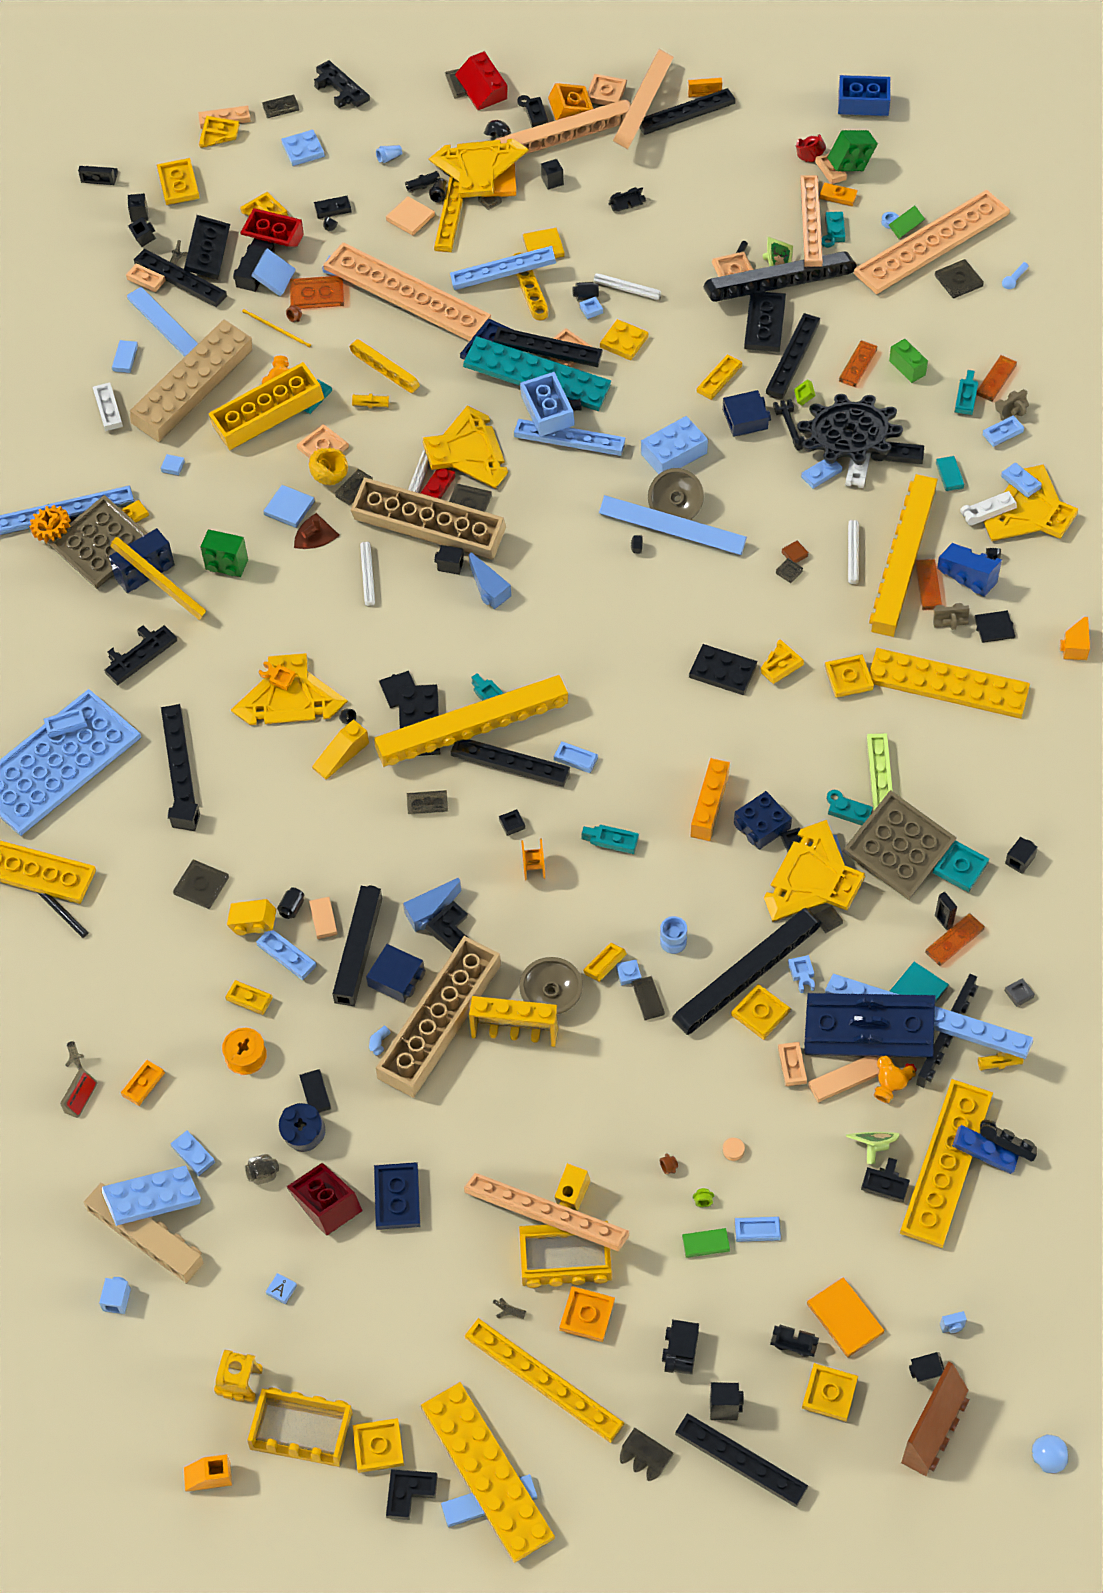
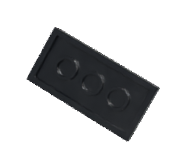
(207, 247)
(765, 321)
(418, 704)

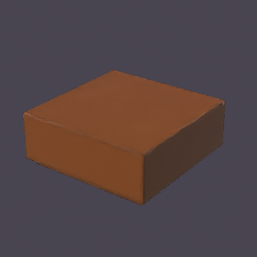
(795, 552)

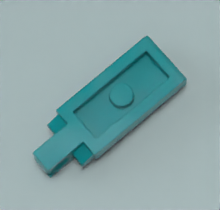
(966, 394)
(485, 689)
(611, 838)

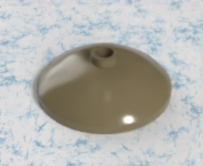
(674, 483)
(551, 975)

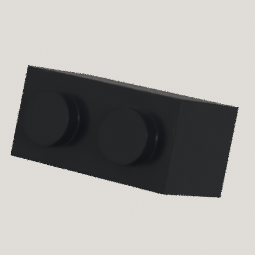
(725, 1401)

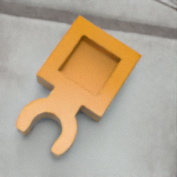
(279, 676)

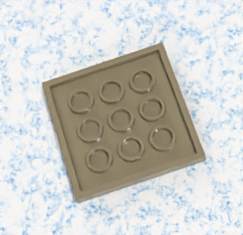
(89, 540)
(899, 844)

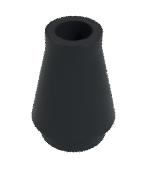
(438, 191)

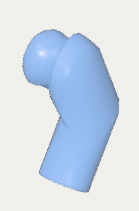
(376, 1040)

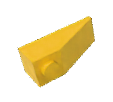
(341, 749)

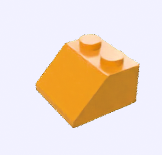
(569, 100)

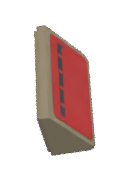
(78, 1093)

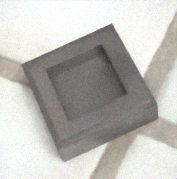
(1019, 992)

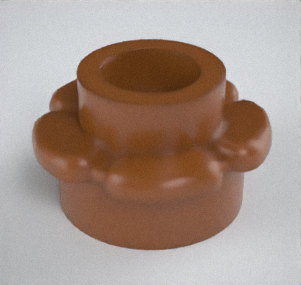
(293, 313)
(668, 1164)

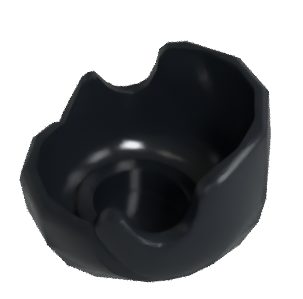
(497, 127)

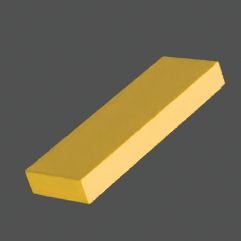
(719, 377)

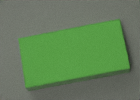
(906, 222)
(706, 1242)

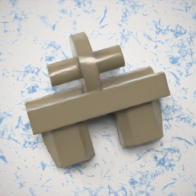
(1014, 405)
(951, 616)

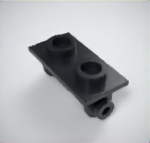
(633, 196)
(784, 1339)

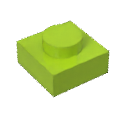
(804, 392)

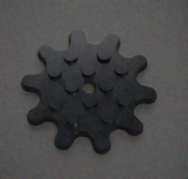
(868, 425)

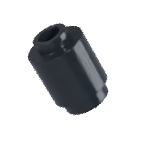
(585, 290)
(291, 903)

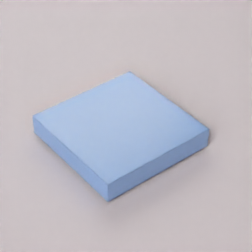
(273, 272)
(289, 506)

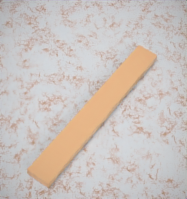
(811, 221)
(547, 1212)

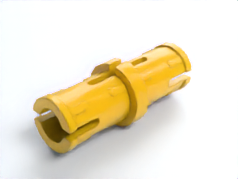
(370, 400)
(1001, 1061)

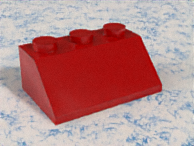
(482, 81)
(273, 228)

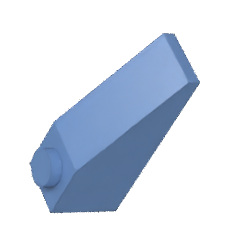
(492, 587)
(426, 906)

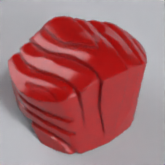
(810, 148)

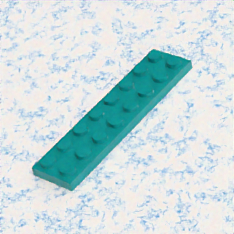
(520, 366)

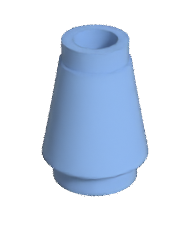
(387, 153)

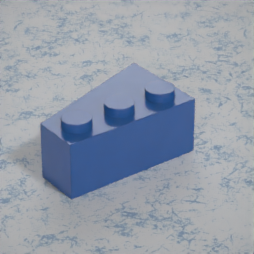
(970, 568)

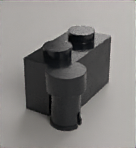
(681, 1347)

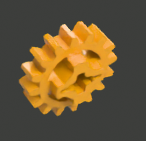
(50, 523)

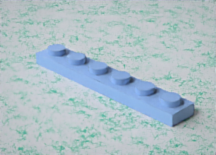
(503, 268)
(572, 438)

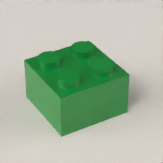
(852, 150)
(224, 553)

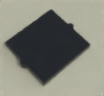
(994, 626)
(391, 684)

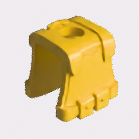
(236, 1385)

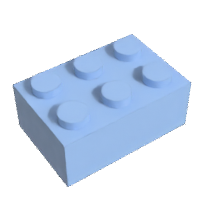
(547, 404)
(674, 445)

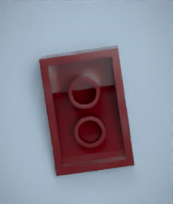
(325, 1198)

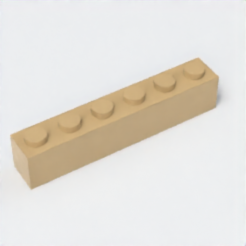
(150, 1238)

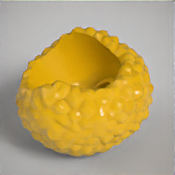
(328, 466)

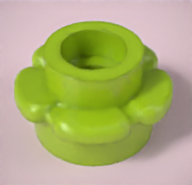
(703, 1197)

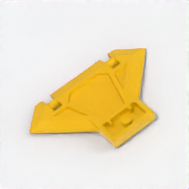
(478, 164)
(468, 448)
(1036, 513)
(291, 705)
(812, 875)

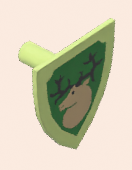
(778, 252)
(875, 1142)

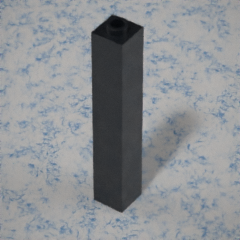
(357, 945)

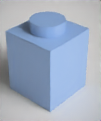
(115, 1295)

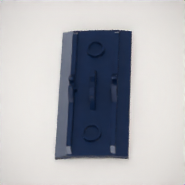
(870, 1025)

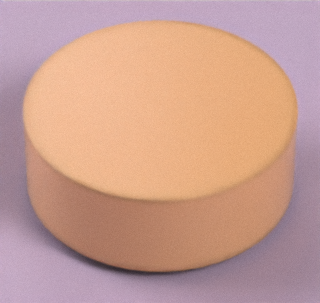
(733, 1149)

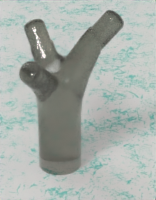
(177, 254)
(74, 1056)
(508, 1309)

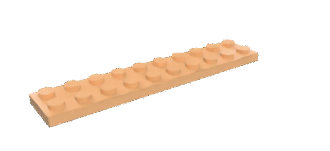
(931, 241)
(406, 291)

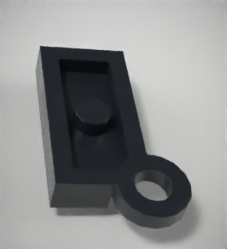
(534, 109)

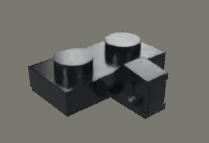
(886, 1182)

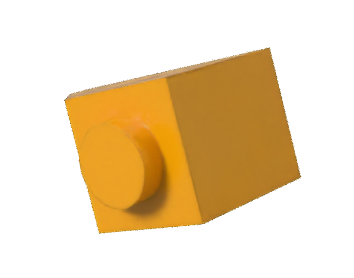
(1076, 641)

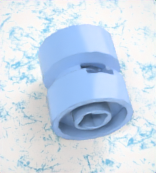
(673, 935)

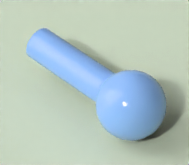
(1009, 282)

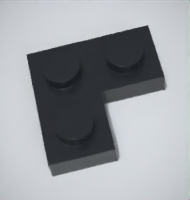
(445, 925)
(404, 1486)

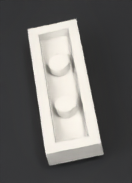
(107, 406)

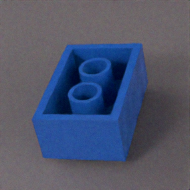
(864, 95)

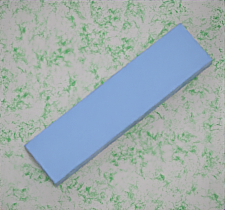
(467, 1507)

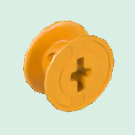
(533, 859)
(249, 1060)

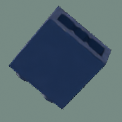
(746, 413)
(762, 820)
(396, 973)

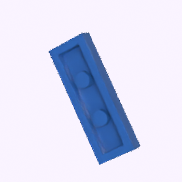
(984, 1149)

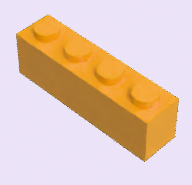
(710, 799)

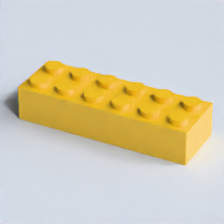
(266, 406)

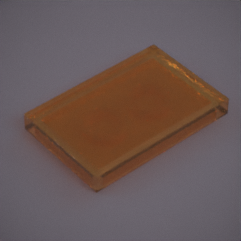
(317, 292)

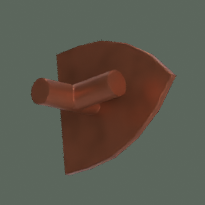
(314, 533)

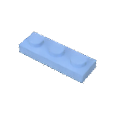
(286, 954)

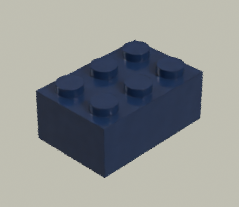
(153, 549)

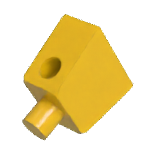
(575, 1183)

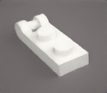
(857, 473)
(988, 508)

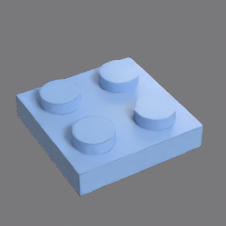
(302, 147)

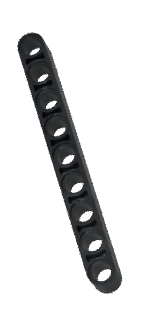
(777, 277)
(746, 971)

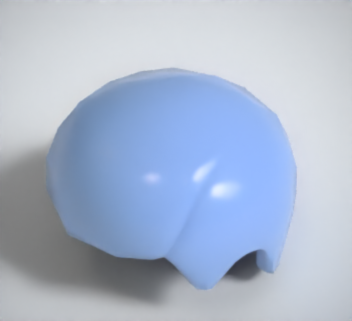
(1050, 1453)

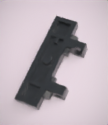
(349, 91)
(150, 647)

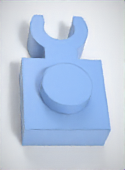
(802, 970)

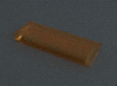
(858, 363)
(996, 378)
(928, 584)
(954, 939)

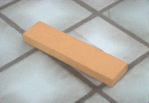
(844, 1078)

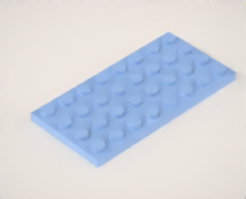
(49, 770)

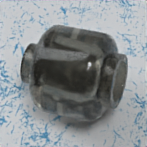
(261, 1169)

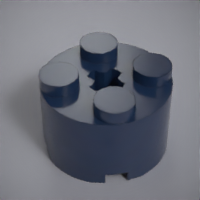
(311, 1133)

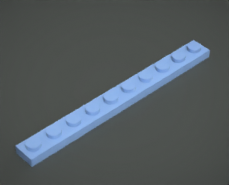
(950, 1022)

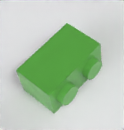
(908, 360)

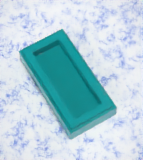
(950, 473)

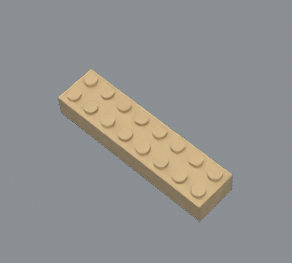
(191, 380)
(428, 518)
(438, 1017)

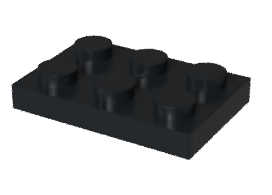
(723, 669)

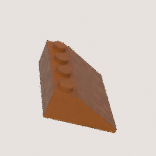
(936, 1422)

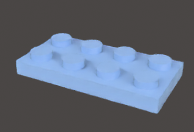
(151, 1195)

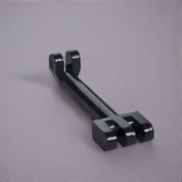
(785, 410)

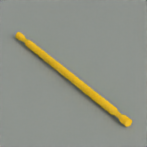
(276, 328)

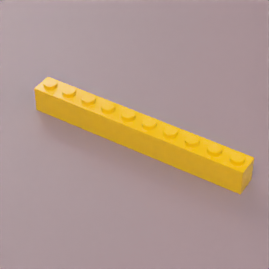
(904, 555)
(471, 720)

